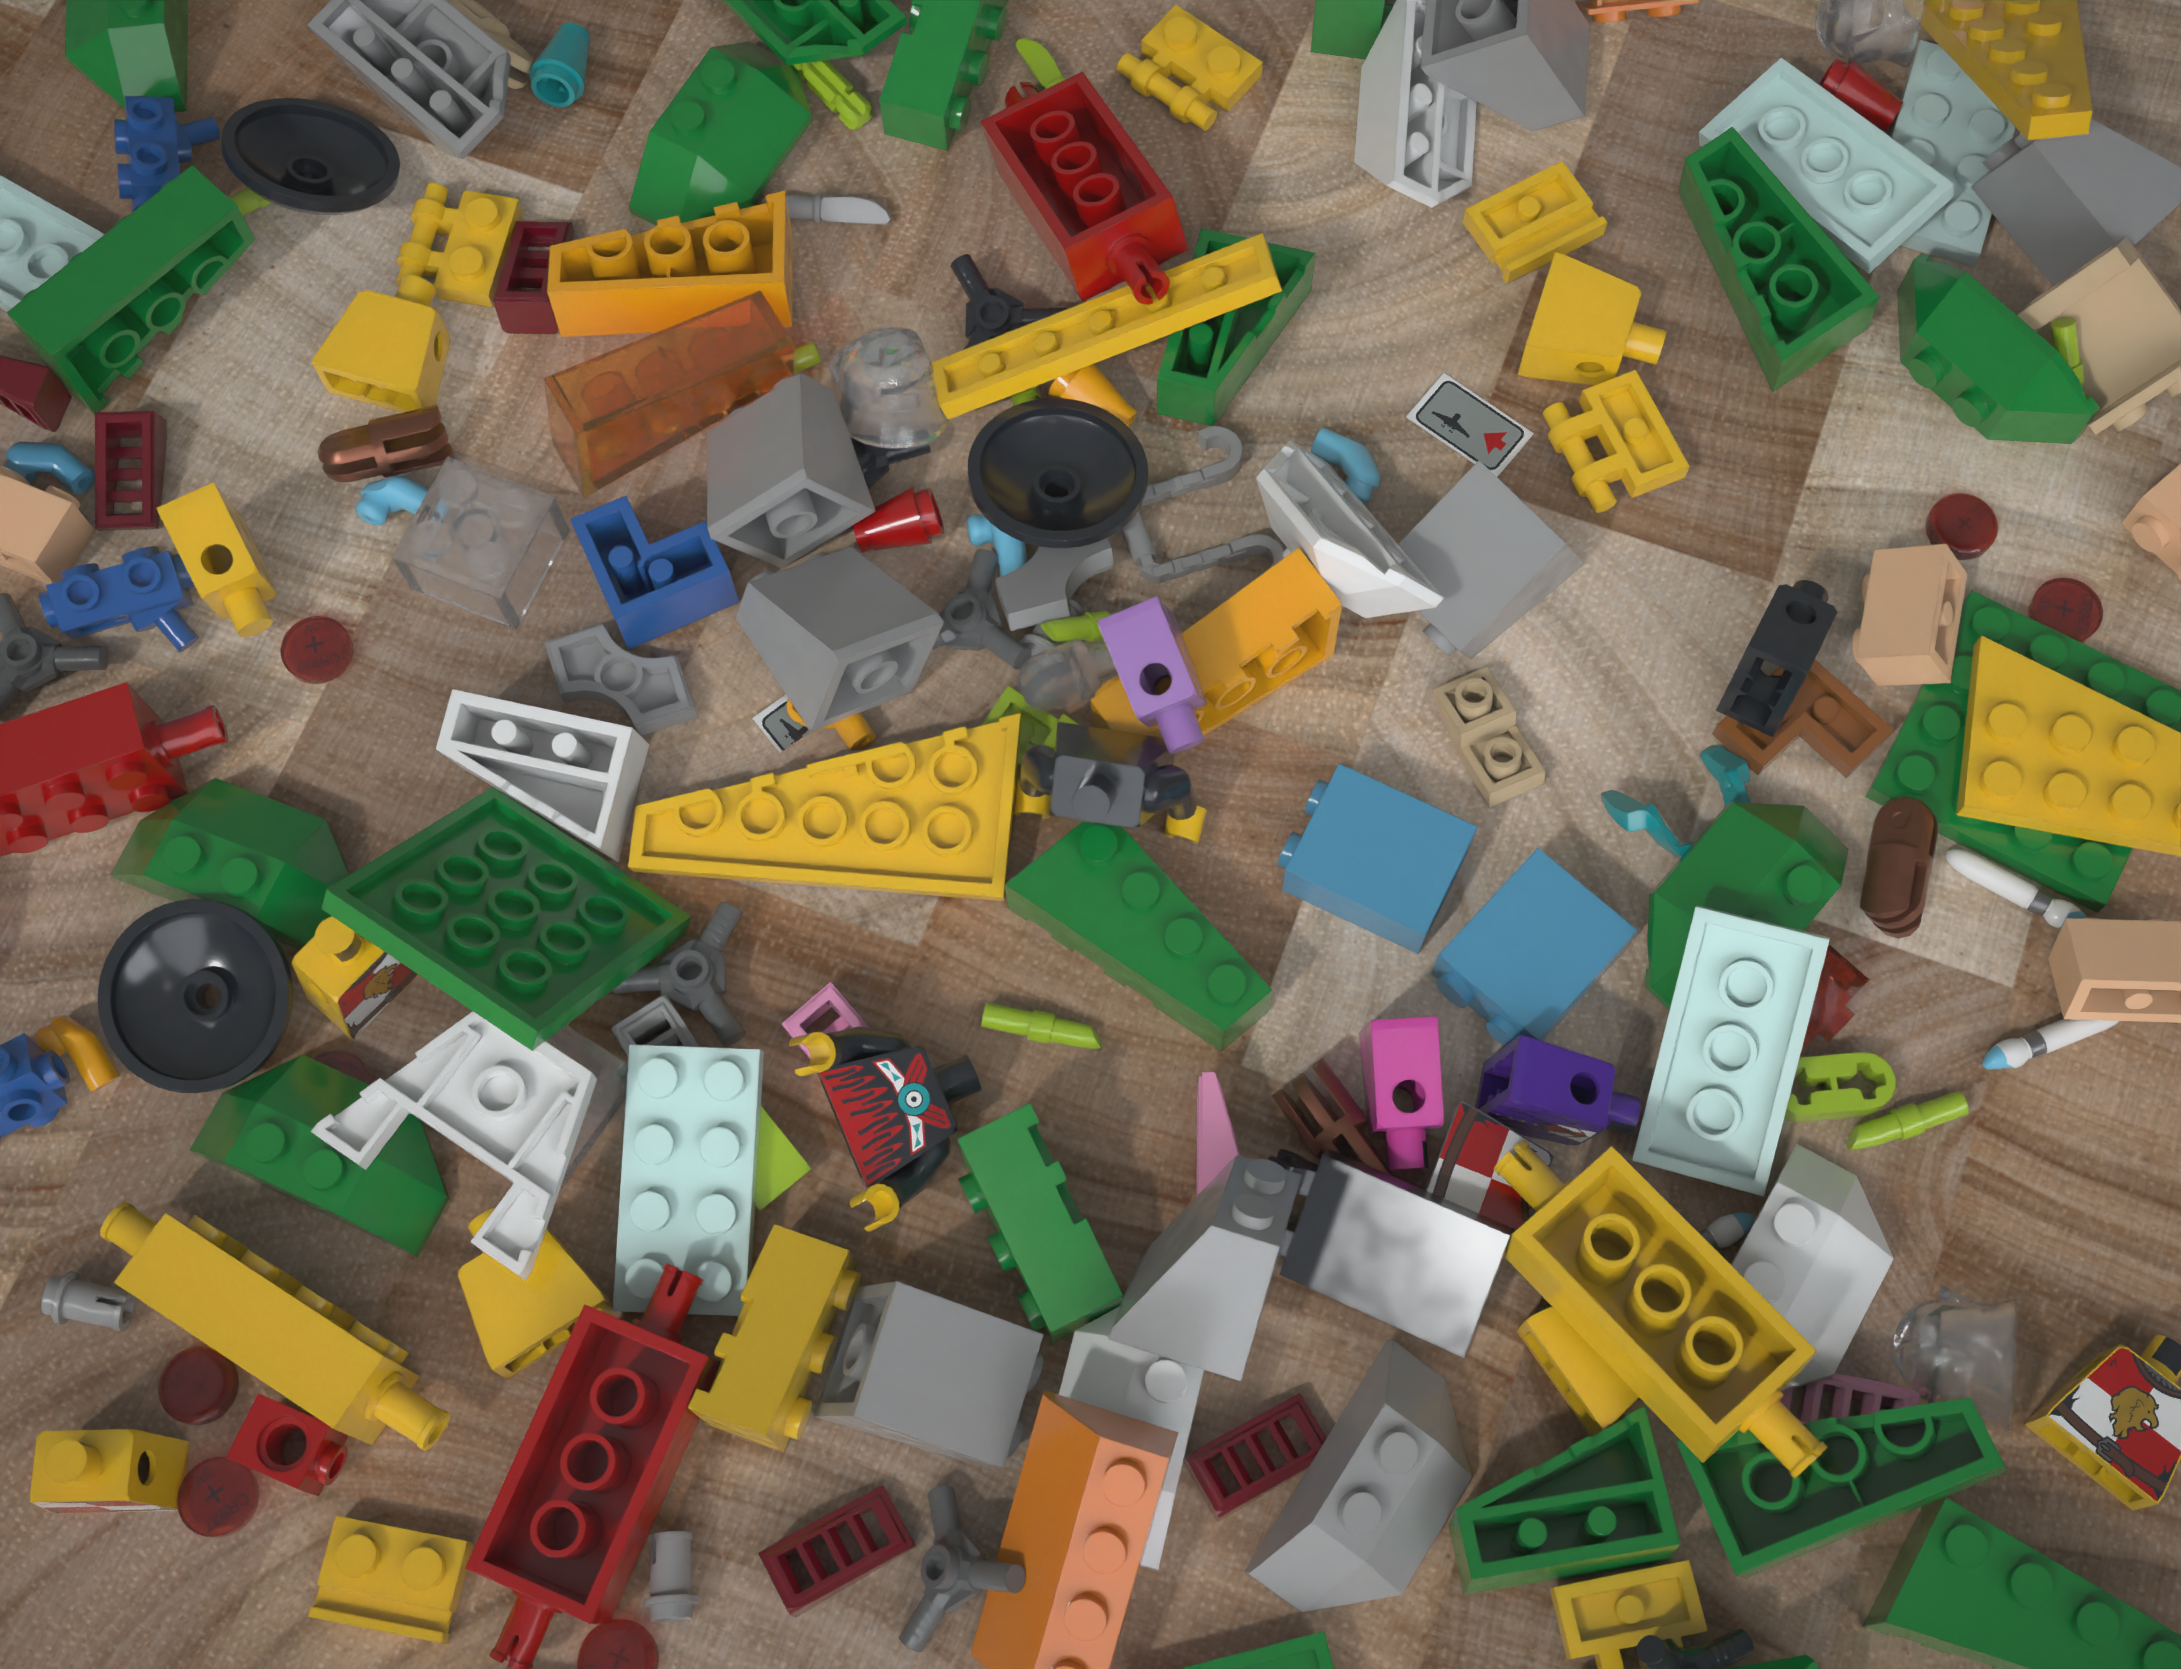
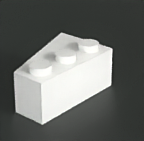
(550, 761)

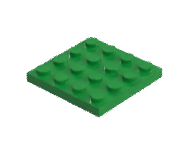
(1929, 750)
(507, 916)

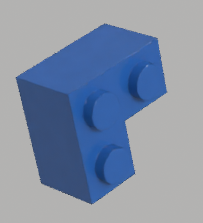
(655, 584)

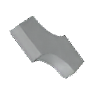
(1047, 582)
(644, 689)

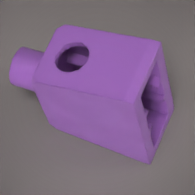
(1144, 650)

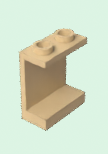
(2123, 332)

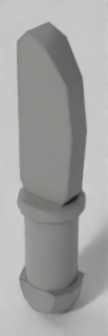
(837, 209)

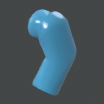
(54, 458)

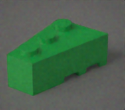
(1037, 1225)
(1570, 1516)

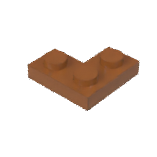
(1823, 716)

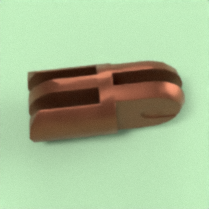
(387, 446)
(1899, 866)
(1335, 1131)

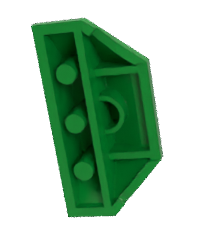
(819, 28)
(130, 47)
(721, 135)
(1986, 359)
(238, 852)
(1748, 862)
(267, 1137)

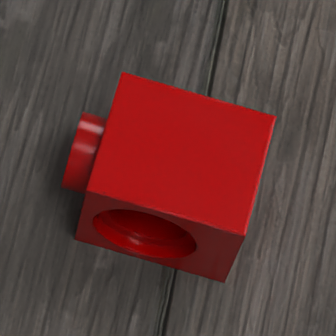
(262, 1442)

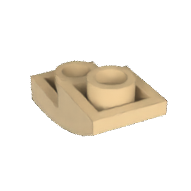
(1487, 738)

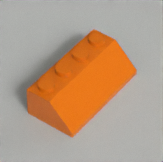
(1078, 1535)

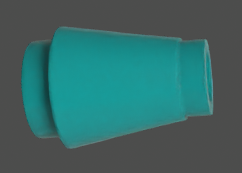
(561, 67)

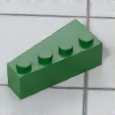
(938, 68)
(1773, 260)
(1130, 919)
(1866, 1476)
(2007, 1605)

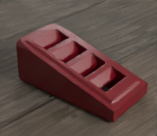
(516, 303)
(33, 392)
(108, 433)
(1209, 1482)
(787, 1585)

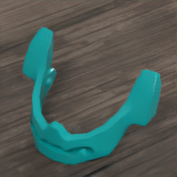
(1632, 815)

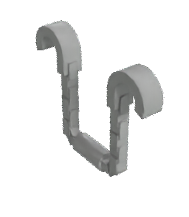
(1209, 476)

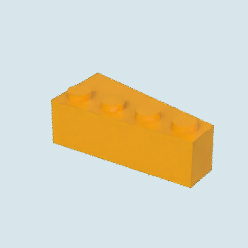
(673, 271)
(1245, 647)

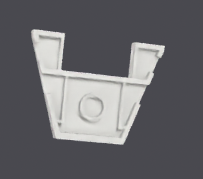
(495, 1102)

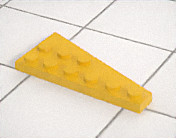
(2021, 57)
(2065, 757)
(873, 820)

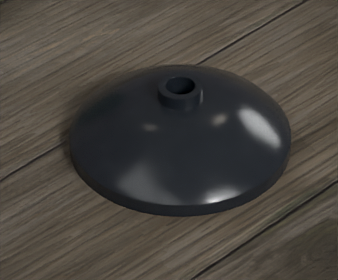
(310, 156)
(1061, 452)
(157, 989)

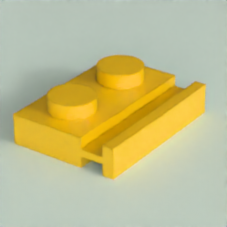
(1533, 221)
(391, 1579)

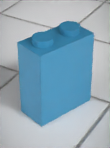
(1375, 857)
(1532, 951)

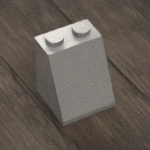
(1511, 56)
(2077, 195)
(784, 474)
(1485, 560)
(838, 634)
(1211, 1271)
(931, 1374)

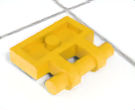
(1200, 59)
(475, 246)
(1632, 434)
(1623, 1608)

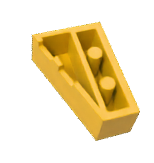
(779, 1339)

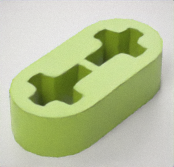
(1835, 1102)

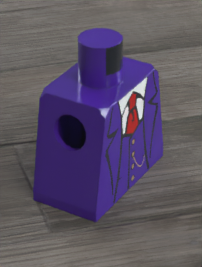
(1553, 1093)

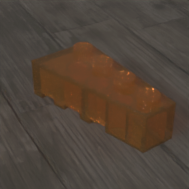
(664, 389)

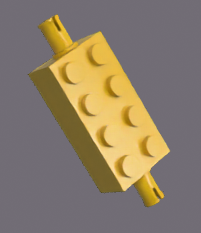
(1660, 1305)
(272, 1326)

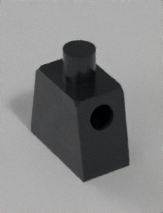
(1788, 638)

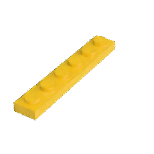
(1104, 328)

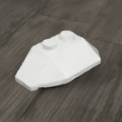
(1408, 125)
(1340, 536)
(1816, 1256)
(1140, 1388)

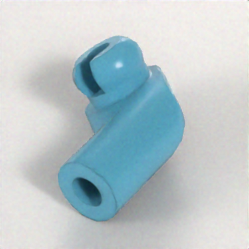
(1352, 458)
(389, 496)
(1009, 550)

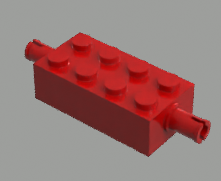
(1086, 188)
(92, 764)
(593, 1468)

